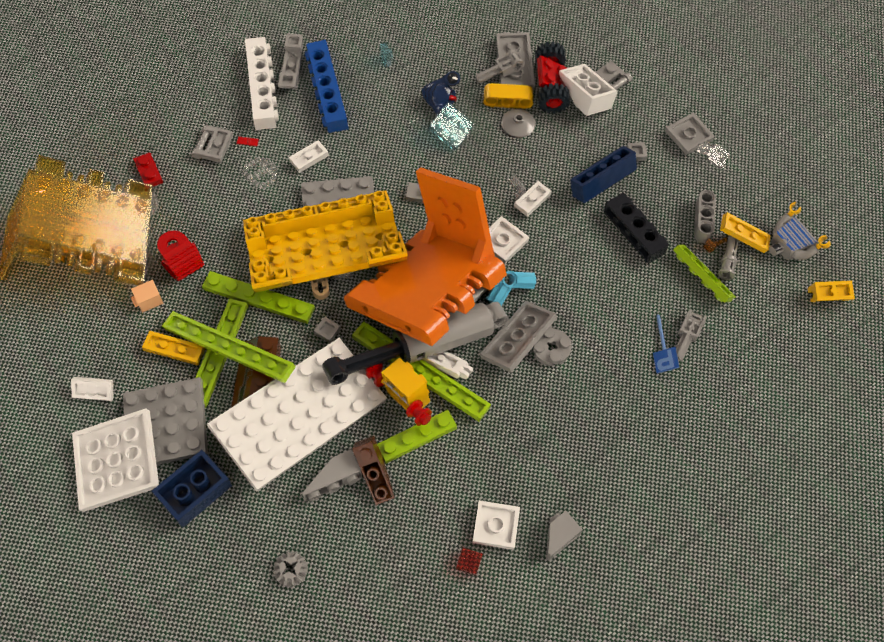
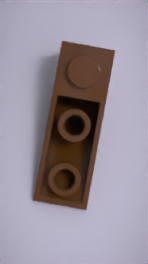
(373, 469)

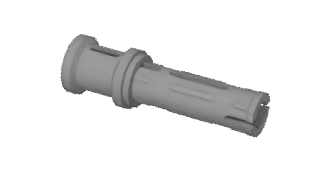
(729, 260)

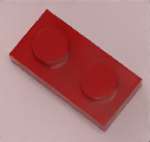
(148, 169)

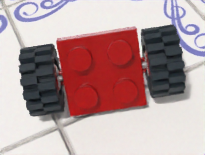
(554, 94)

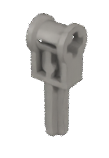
(505, 65)
(689, 332)

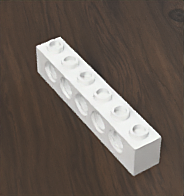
(260, 83)

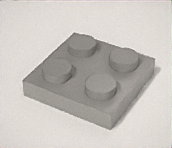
(689, 133)

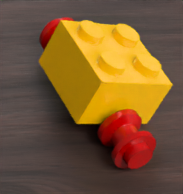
(404, 387)

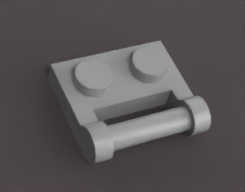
(611, 72)
(217, 145)

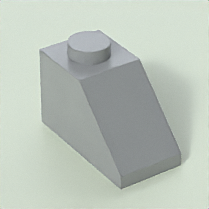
(561, 533)

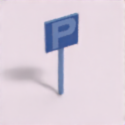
(666, 358)

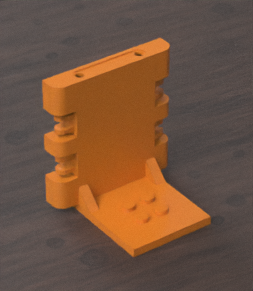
(440, 265)

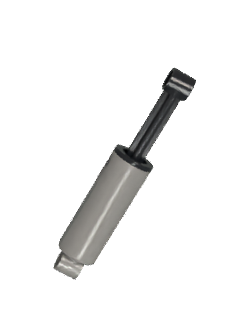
(463, 329)

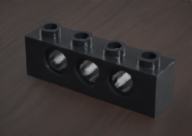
(636, 236)

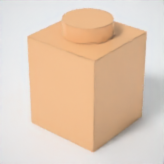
(146, 296)

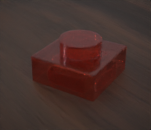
(469, 561)

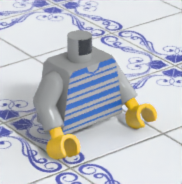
(793, 239)

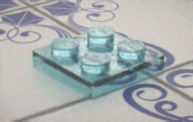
(451, 126)

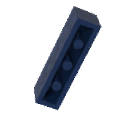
(603, 174)

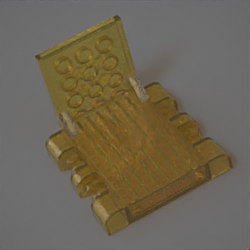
(78, 223)

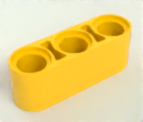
(508, 96)

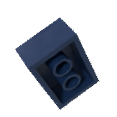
(192, 488)

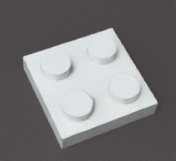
(506, 239)
(496, 525)

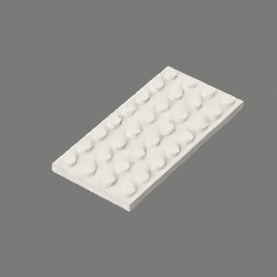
(295, 417)

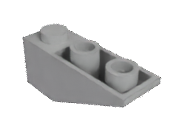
(337, 472)

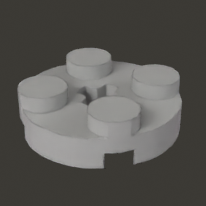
(550, 357)

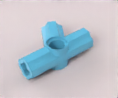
(520, 280)

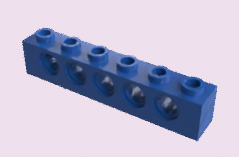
(327, 86)

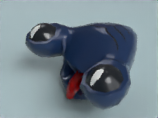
(439, 92)

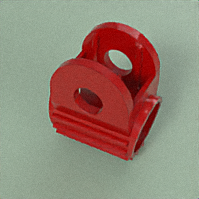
(181, 257)

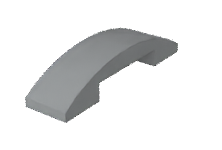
(292, 61)

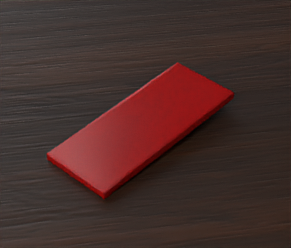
(247, 141)

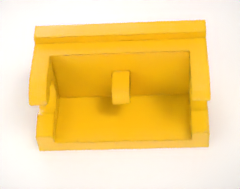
(831, 291)

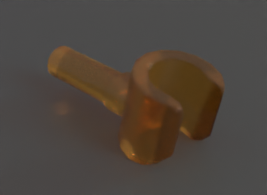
(711, 245)

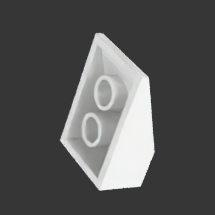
(588, 89)

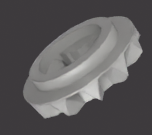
(289, 578)

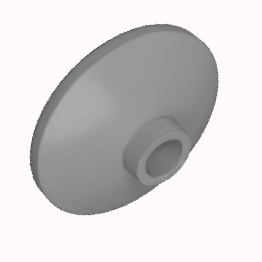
(518, 123)

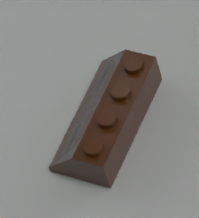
(250, 380)

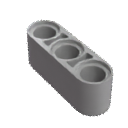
(704, 207)

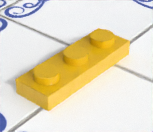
(745, 232)
(173, 348)

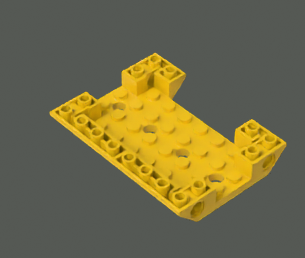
(335, 234)

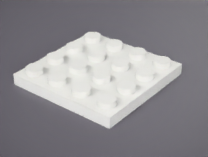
(115, 460)

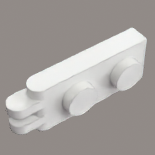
(450, 364)

